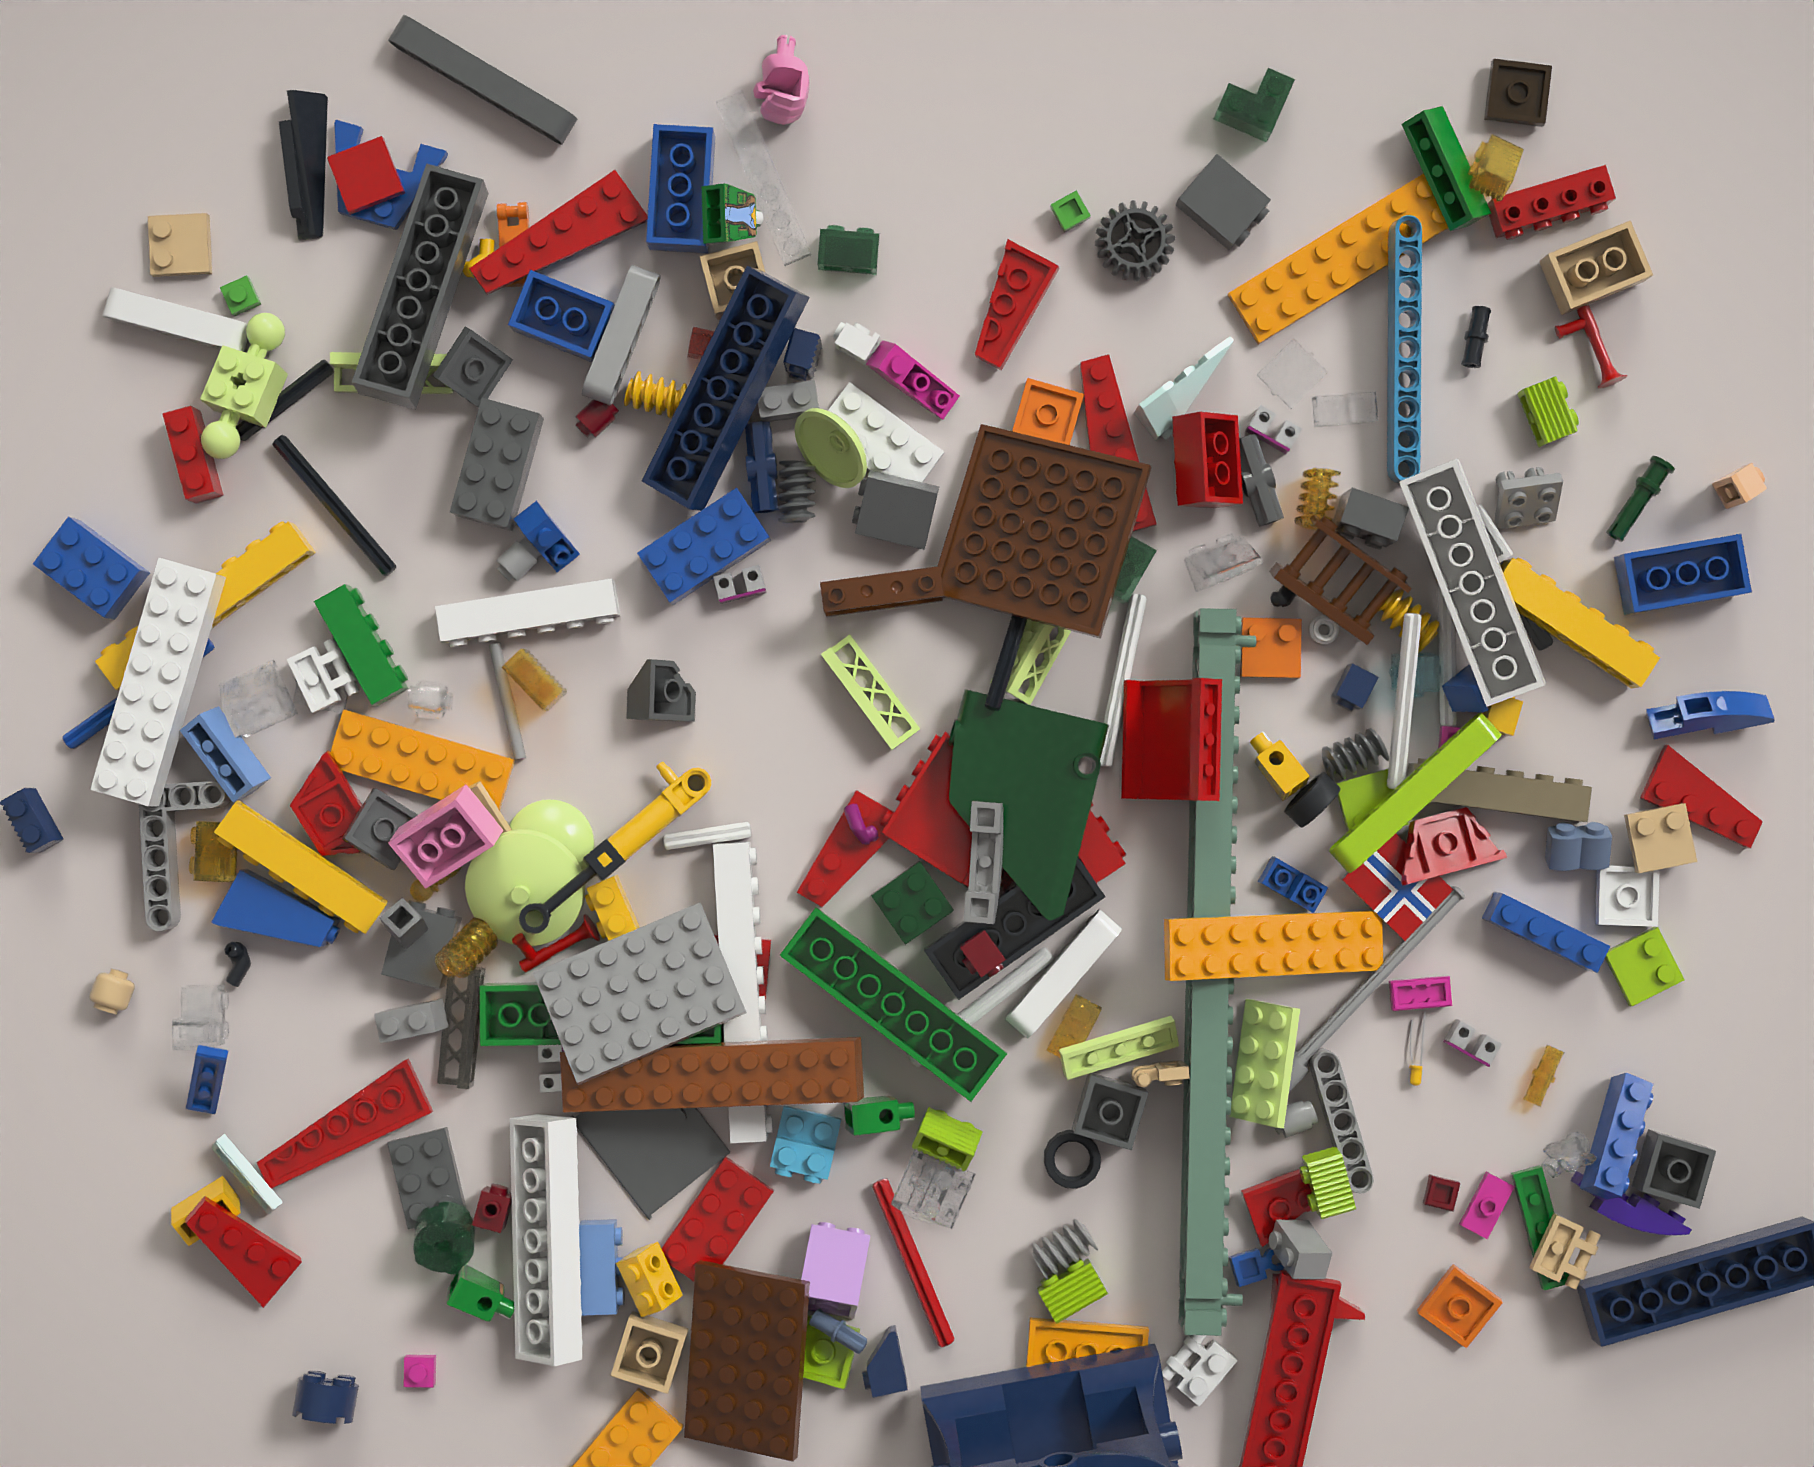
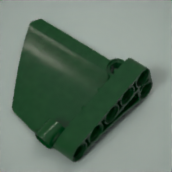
(1031, 766)

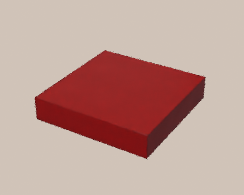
(366, 175)

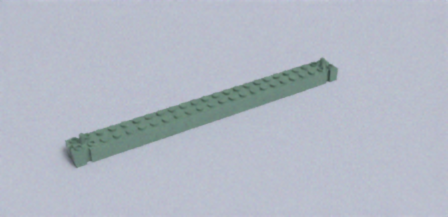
(1207, 1007)

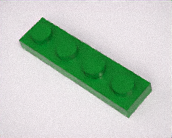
(1536, 1212)

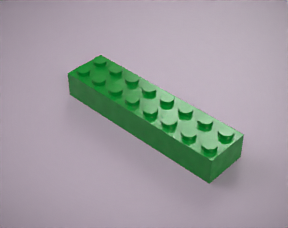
(893, 1004)
(518, 1016)

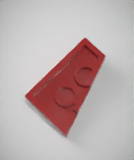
(1276, 1200)

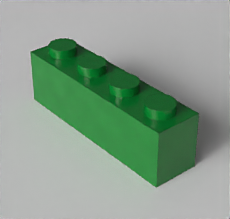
(1445, 168)
(361, 644)

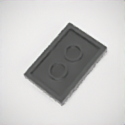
(425, 1172)

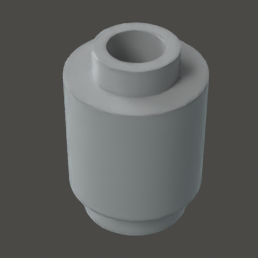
(518, 560)
(1299, 1118)

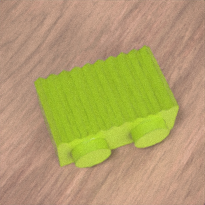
(1548, 411)
(947, 1138)
(1327, 1182)
(1071, 1289)

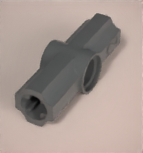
(1258, 482)

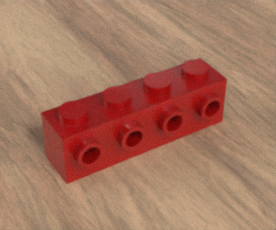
(1551, 201)

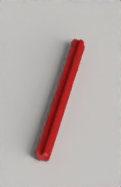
(913, 1263)

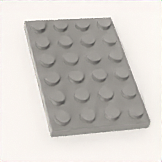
(639, 993)

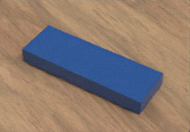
(206, 1079)

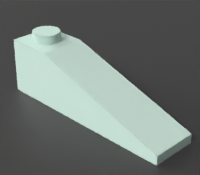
(1176, 397)

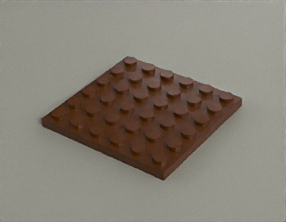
(1041, 530)

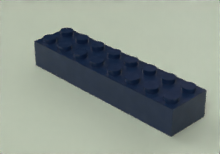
(725, 388)
(1699, 1281)

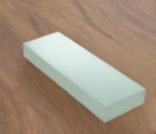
(246, 1174)

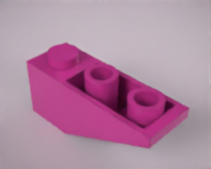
(912, 378)

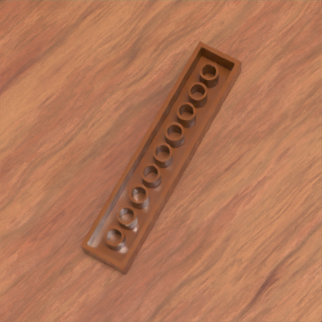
(725, 1076)

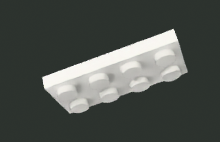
(887, 440)

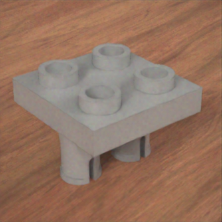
(1527, 499)

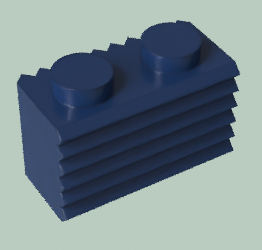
(802, 354)
(31, 820)

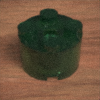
(444, 1238)

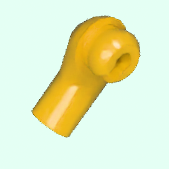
(486, 247)

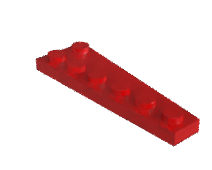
(580, 223)
(1108, 422)
(369, 1114)

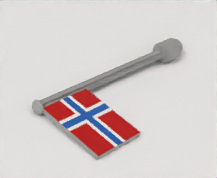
(1406, 909)

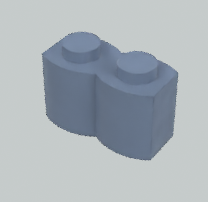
(1578, 847)

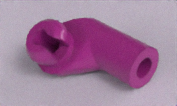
(857, 826)

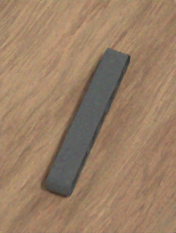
(482, 79)

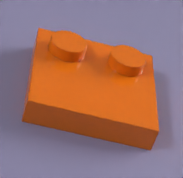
(1048, 411)
(1276, 648)
(1459, 1306)

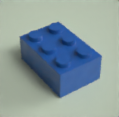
(561, 315)
(91, 568)

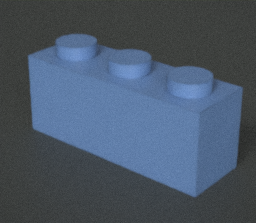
(224, 755)
(598, 1267)

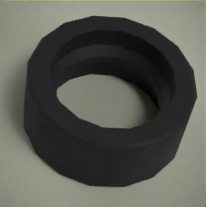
(1312, 800)
(1070, 1181)

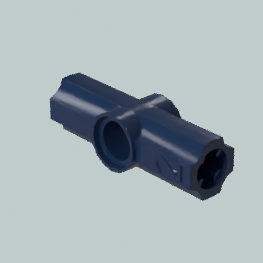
(761, 467)

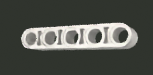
(175, 320)
(1063, 973)

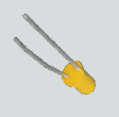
(1416, 1071)

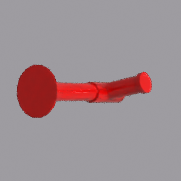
(1588, 323)
(534, 959)

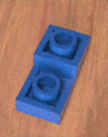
(1293, 884)

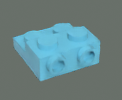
(805, 1144)

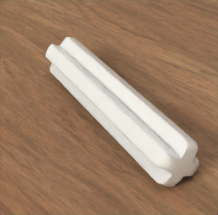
(707, 836)

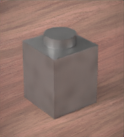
(404, 923)

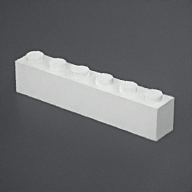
(527, 611)

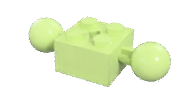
(243, 386)

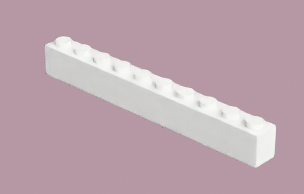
(740, 948)

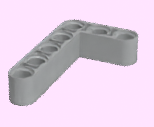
(167, 844)

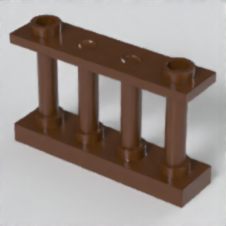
(882, 591)
(1337, 606)

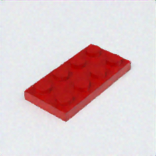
(716, 1218)

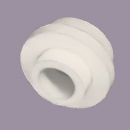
(1332, 627)

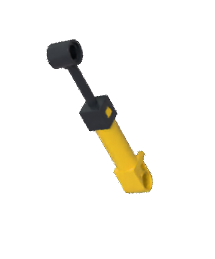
(628, 839)

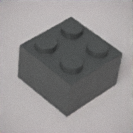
(1369, 518)
(1110, 1111)
(1673, 1168)

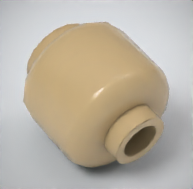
(112, 991)

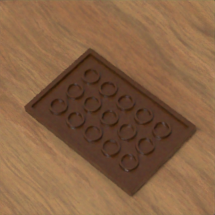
(746, 1360)

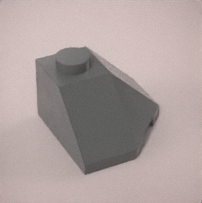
(660, 694)

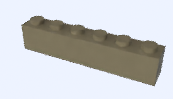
(1516, 794)

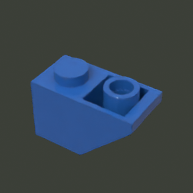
(546, 536)

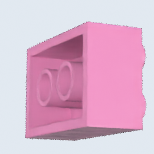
(445, 836)

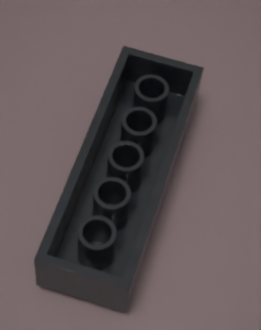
(1015, 930)

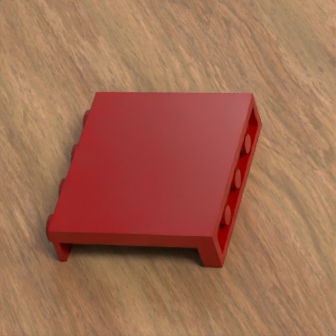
(1172, 739)
(926, 819)

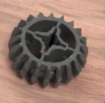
(1139, 254)

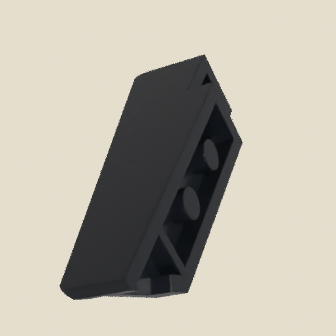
(305, 160)

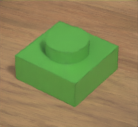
(1070, 211)
(240, 295)

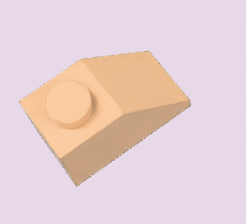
(1740, 486)

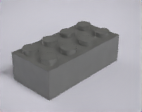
(497, 464)

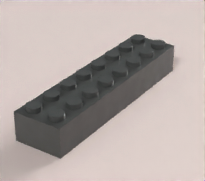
(420, 286)

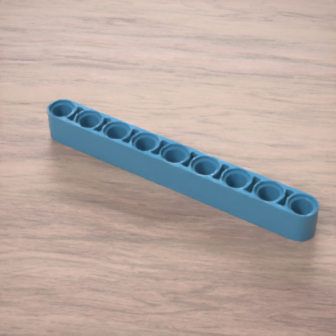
(1412, 337)

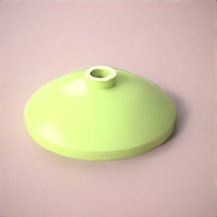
(831, 447)
(560, 822)

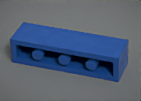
(1546, 932)

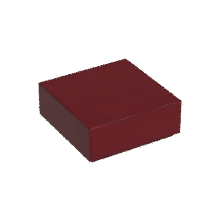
(1441, 1193)

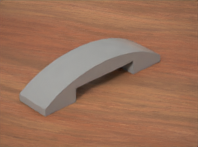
(985, 862)

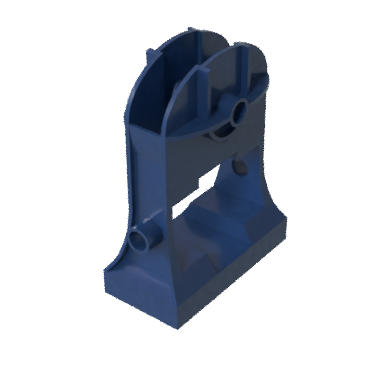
(1056, 1415)

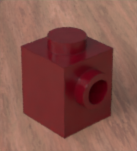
(982, 955)
(493, 1208)

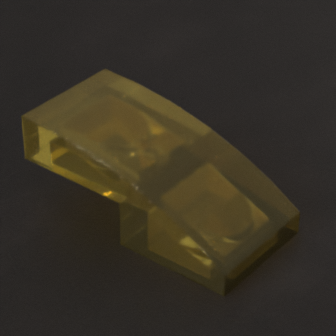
(1075, 1024)

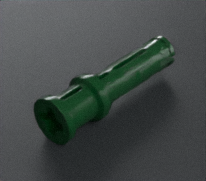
(1647, 486)

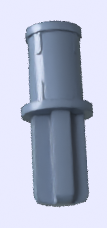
(838, 1331)

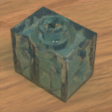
(1426, 673)

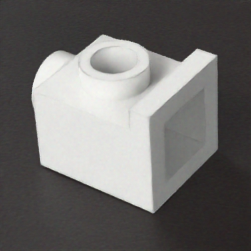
(856, 341)

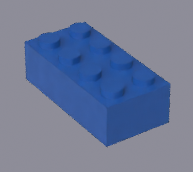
(679, 167)
(704, 546)
(1682, 574)

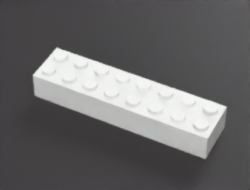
(1472, 582)
(158, 683)
(546, 1239)

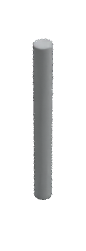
(507, 701)

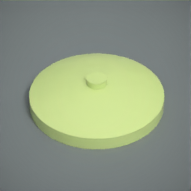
(522, 871)

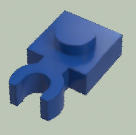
(1251, 1266)

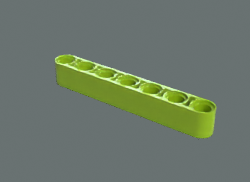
(1415, 792)

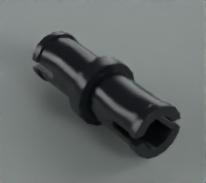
(1476, 336)

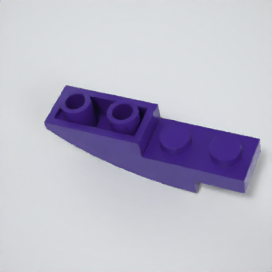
(1638, 1212)

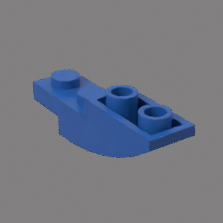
(1716, 710)

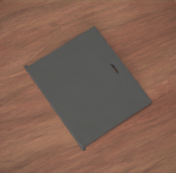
(653, 1150)

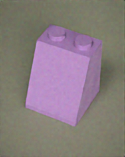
(835, 1268)

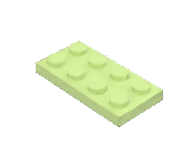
(1264, 1063)

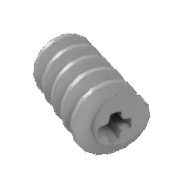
(1062, 1248)

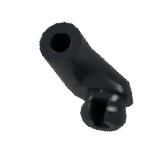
(1282, 597)
(241, 962)

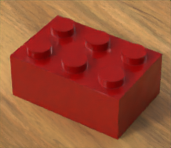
(1207, 460)

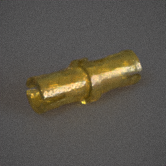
(1543, 1075)

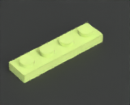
(1119, 1047)

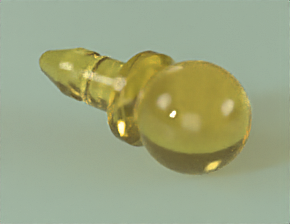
(421, 894)

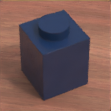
(1354, 687)

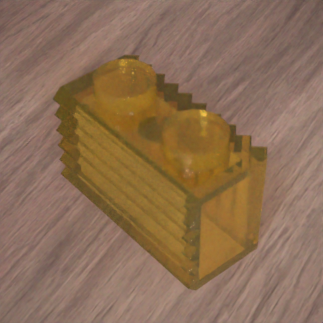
(1494, 167)
(534, 679)
(211, 859)

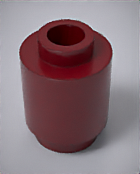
(595, 418)

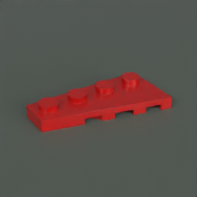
(1017, 294)
(1707, 804)
(843, 853)
(245, 1251)

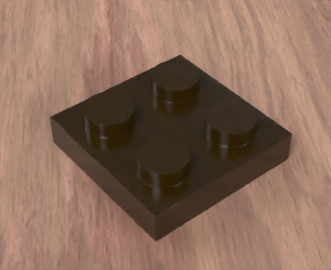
(1518, 92)

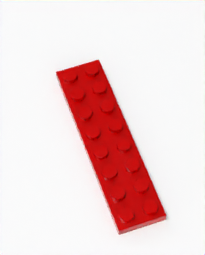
(1290, 1372)

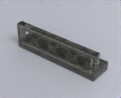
(469, 1031)

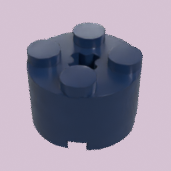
(325, 1398)

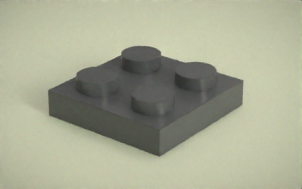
(472, 367)
(376, 825)

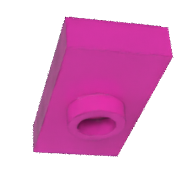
(1420, 993)
(1486, 1205)

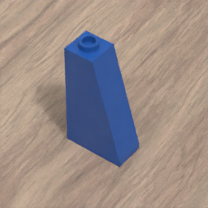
(272, 911)

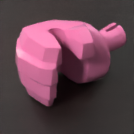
(783, 84)

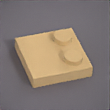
(179, 244)
(1660, 838)

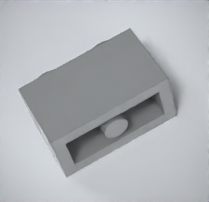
(787, 400)
(411, 1020)
(1300, 1249)

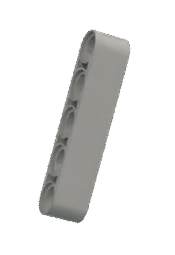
(621, 335)
(1333, 1107)

